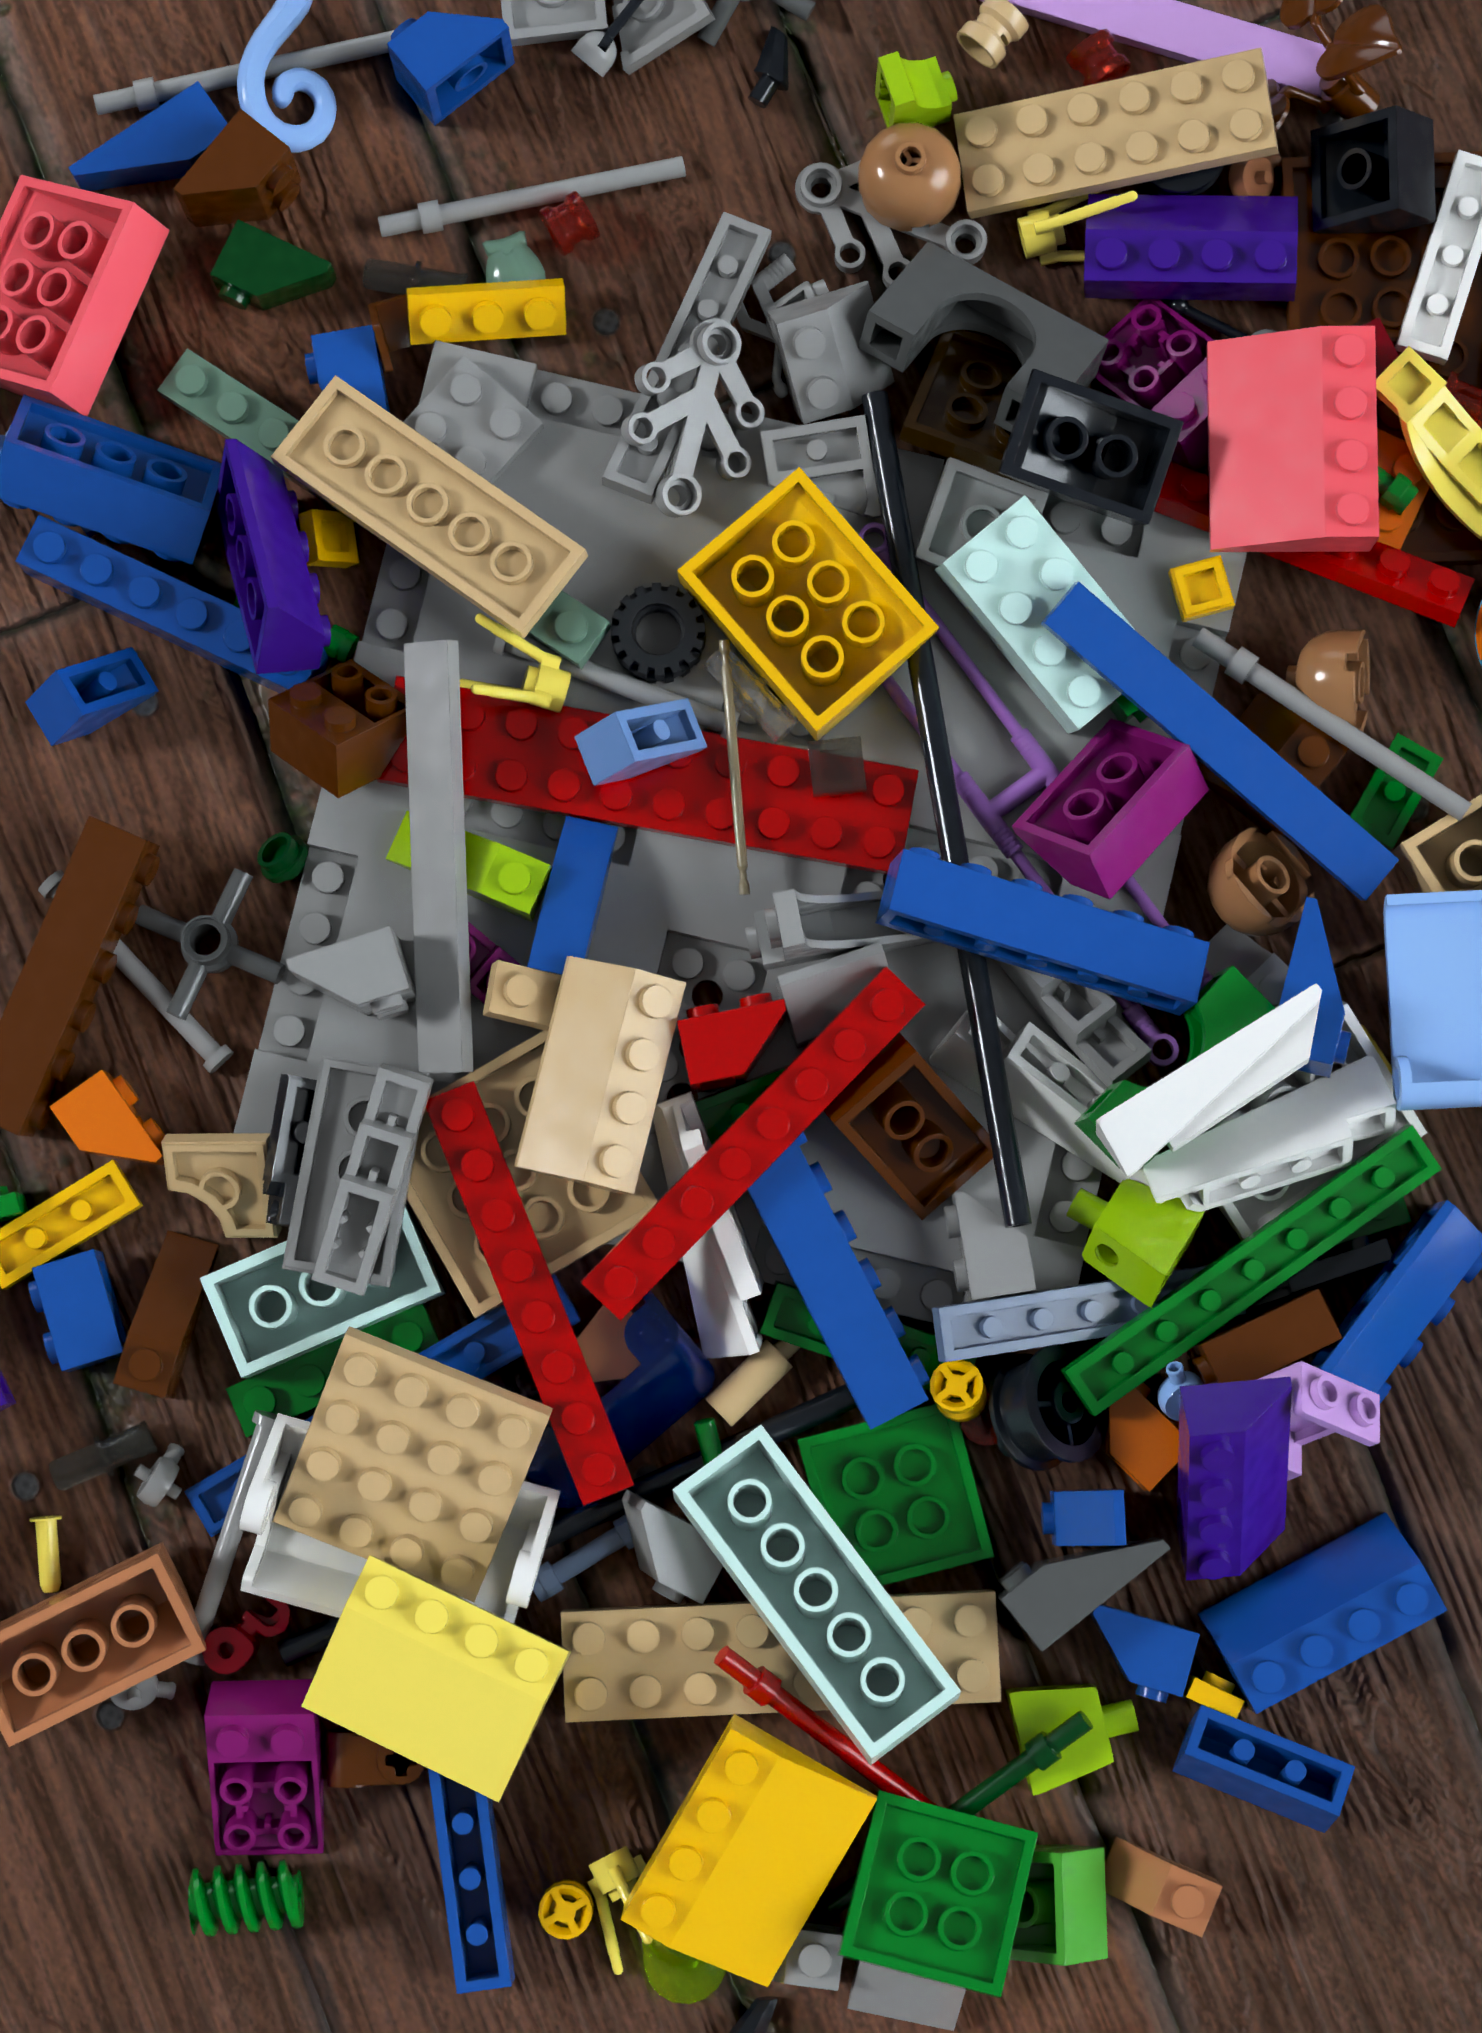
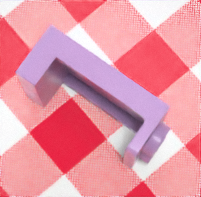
(1326, 1406)

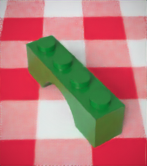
(1222, 1009)

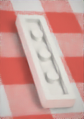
(1446, 265)

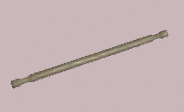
(734, 767)

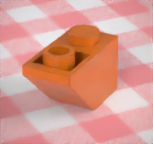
(105, 1123)
(1141, 1438)

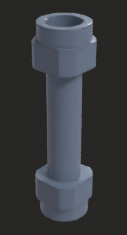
(551, 1577)

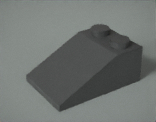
(1065, 1589)

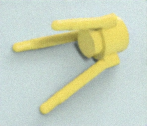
(1044, 229)
(540, 687)
(617, 1877)

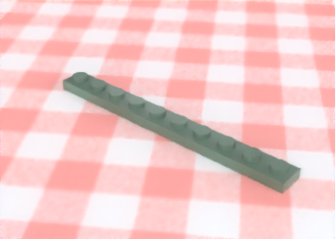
(244, 415)

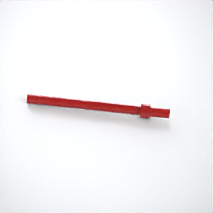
(766, 1689)

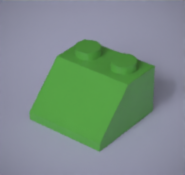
(1063, 1907)

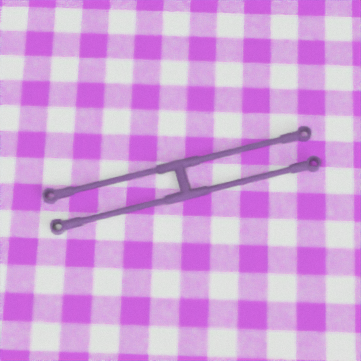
(991, 811)

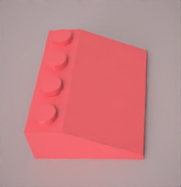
(69, 287)
(1293, 441)

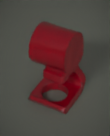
(235, 1645)

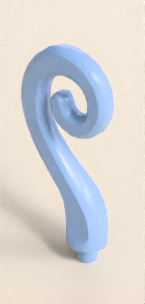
(262, 46)

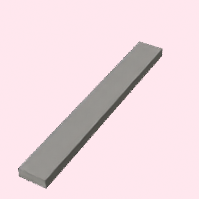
(438, 856)

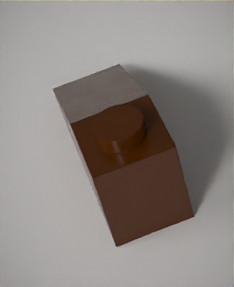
(166, 1317)

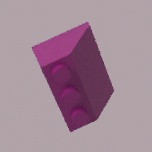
(1112, 806)

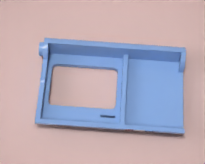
(1435, 998)

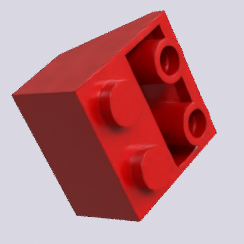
(728, 1044)

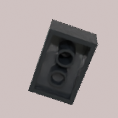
(1090, 448)

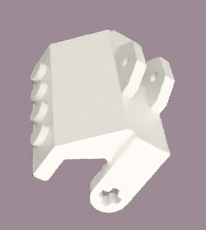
(321, 1576)

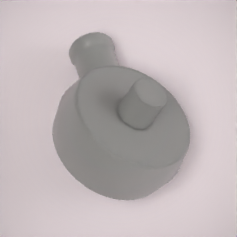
(160, 1478)
(144, 1694)

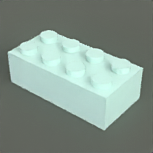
(1009, 585)
(282, 1313)

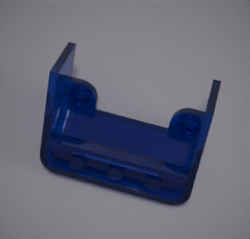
(645, 1403)

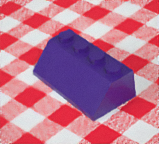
(1193, 248)
(269, 563)
(1231, 1473)

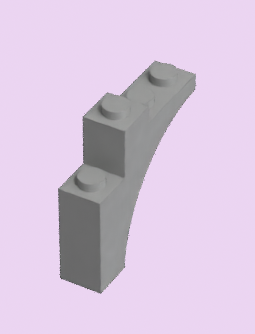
(820, 927)

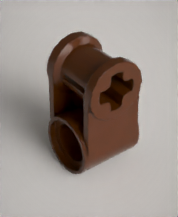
(363, 1763)

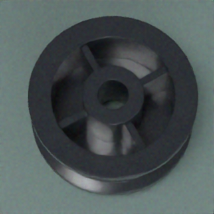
(1039, 1413)

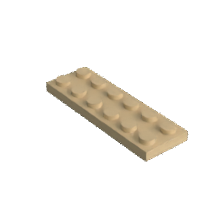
(1116, 133)
(429, 507)

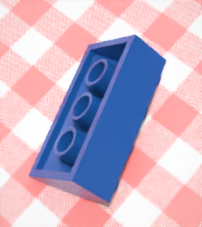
(107, 480)
(1404, 1298)
(1321, 1612)

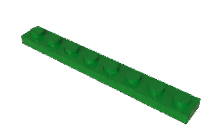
(1250, 1270)

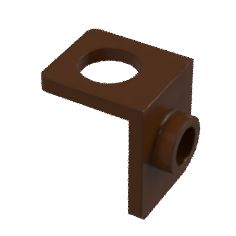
(390, 326)

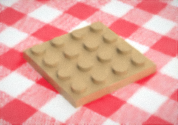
(564, 1214)
(412, 1463)

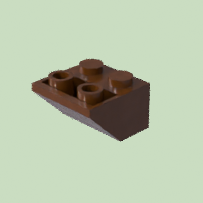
(338, 727)

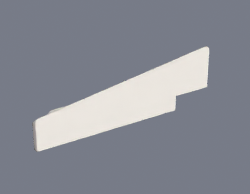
(1044, 1083)
(1211, 1084)
(1279, 1141)
(721, 1263)

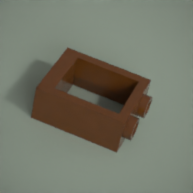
(1266, 1341)

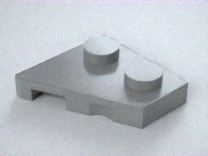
(834, 458)

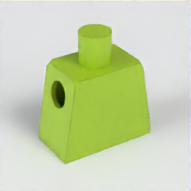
(1135, 1237)
(1048, 1707)

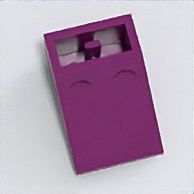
(1162, 366)
(265, 1768)

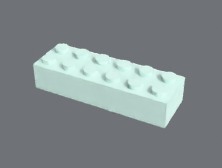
(816, 1594)

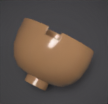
(909, 176)
(1335, 673)
(1258, 883)

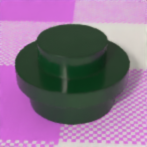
(282, 857)

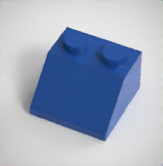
(448, 59)

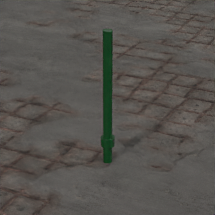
(1040, 1753)

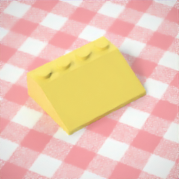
(435, 1678)

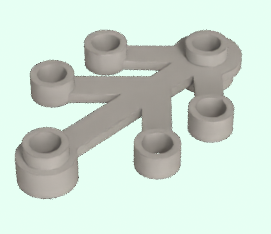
(843, 197)
(700, 411)

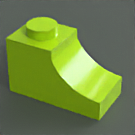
(913, 91)

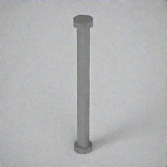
(625, 685)
(157, 995)
(230, 1533)

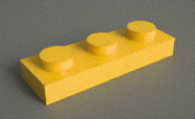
(486, 311)
(65, 1222)

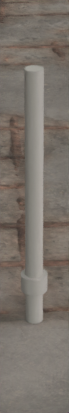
(148, 94)
(432, 216)
(1244, 666)

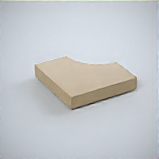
(225, 1175)

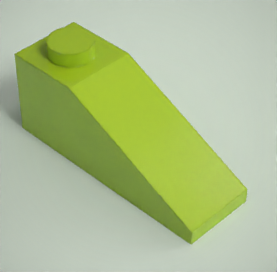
(492, 870)

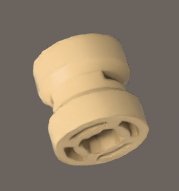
(992, 31)

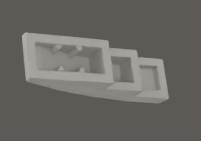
(1085, 1023)
(372, 1179)

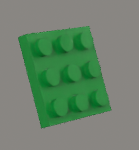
(900, 1493)
(938, 1894)

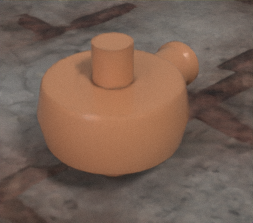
(1253, 176)

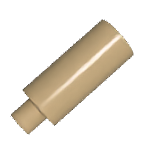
(751, 1380)

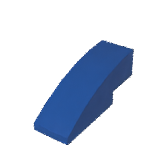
(573, 894)

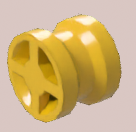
(953, 1380)
(562, 1922)

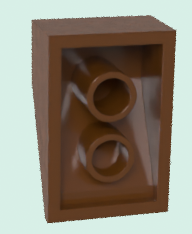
(911, 1127)

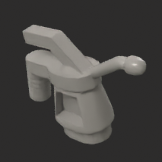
(762, 284)

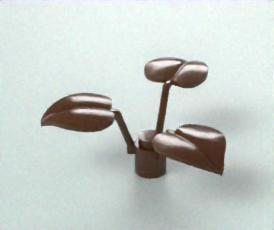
(1358, 44)

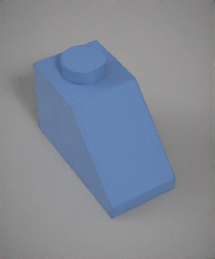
(639, 740)

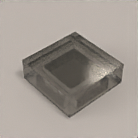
(836, 766)

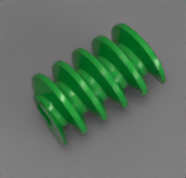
(245, 1899)

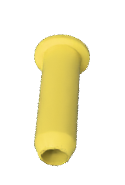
(48, 1552)

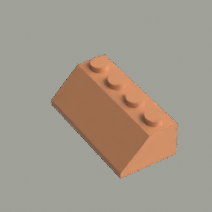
(94, 1642)

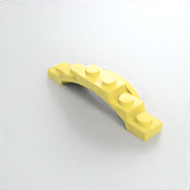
(1438, 435)

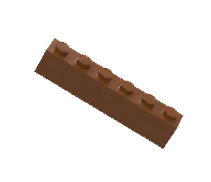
(66, 968)

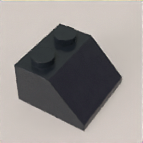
(1373, 173)

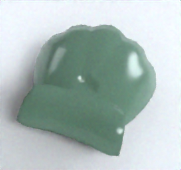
(511, 260)

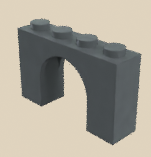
(949, 294)

